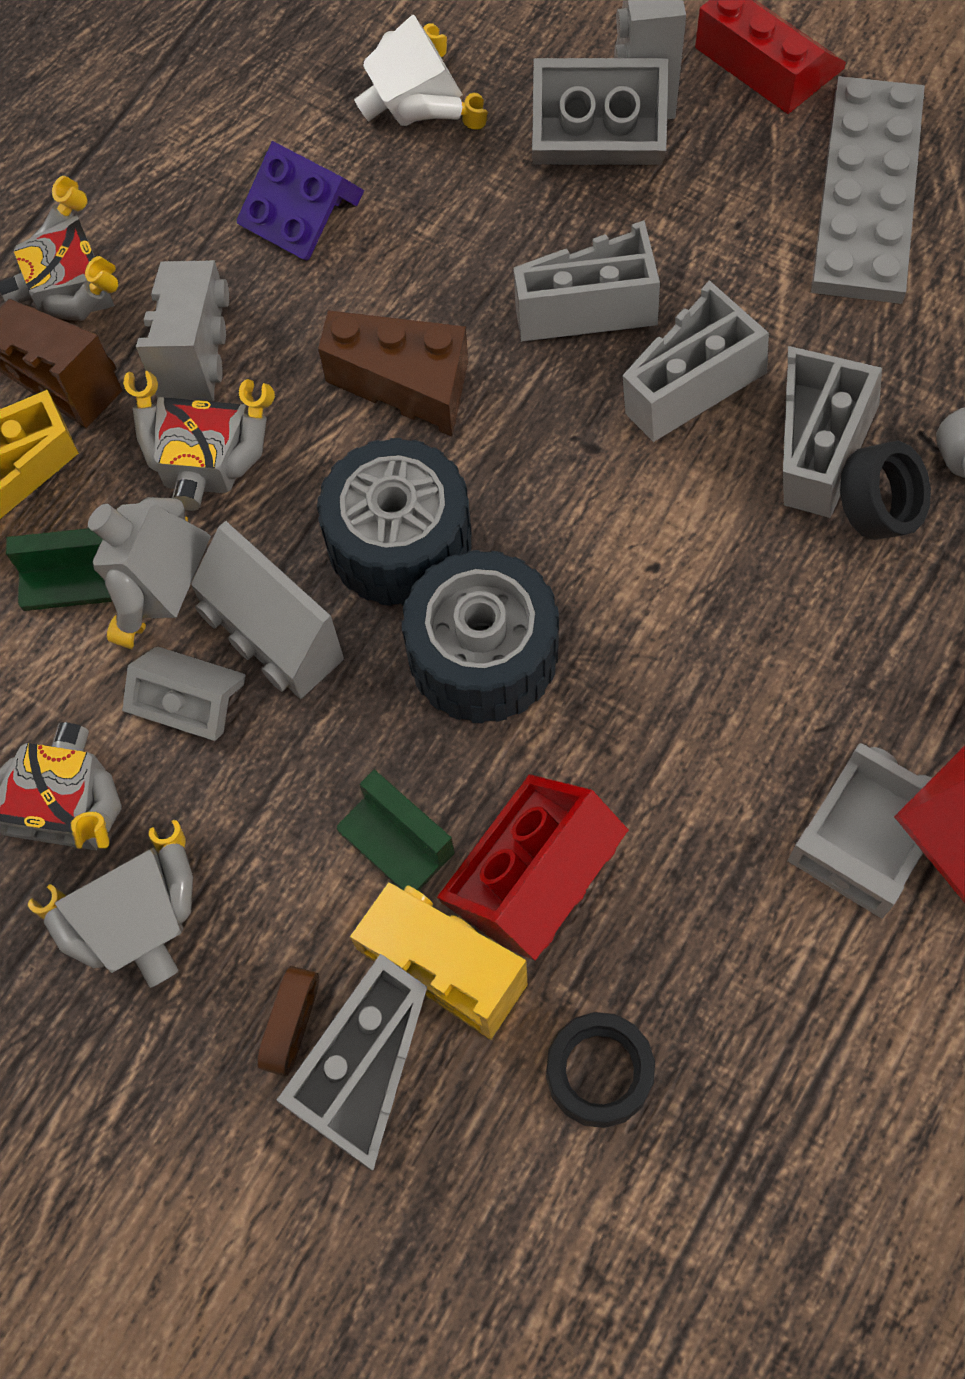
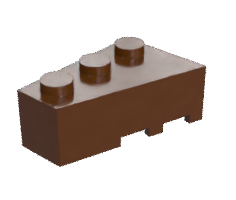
(58, 358)
(397, 362)

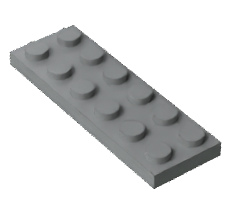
(869, 190)

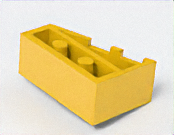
(31, 447)
(446, 954)

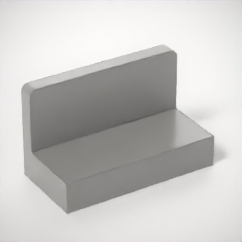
(180, 691)

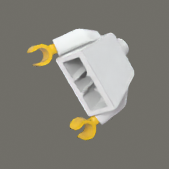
(415, 80)

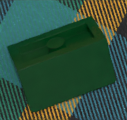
(57, 569)
(396, 834)

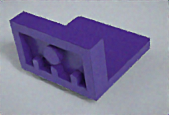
(293, 200)

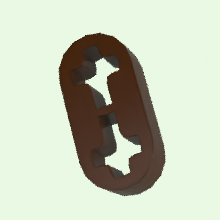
(288, 1021)

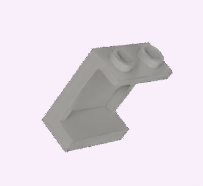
(854, 834)

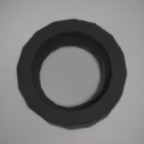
(908, 486)
(632, 1040)

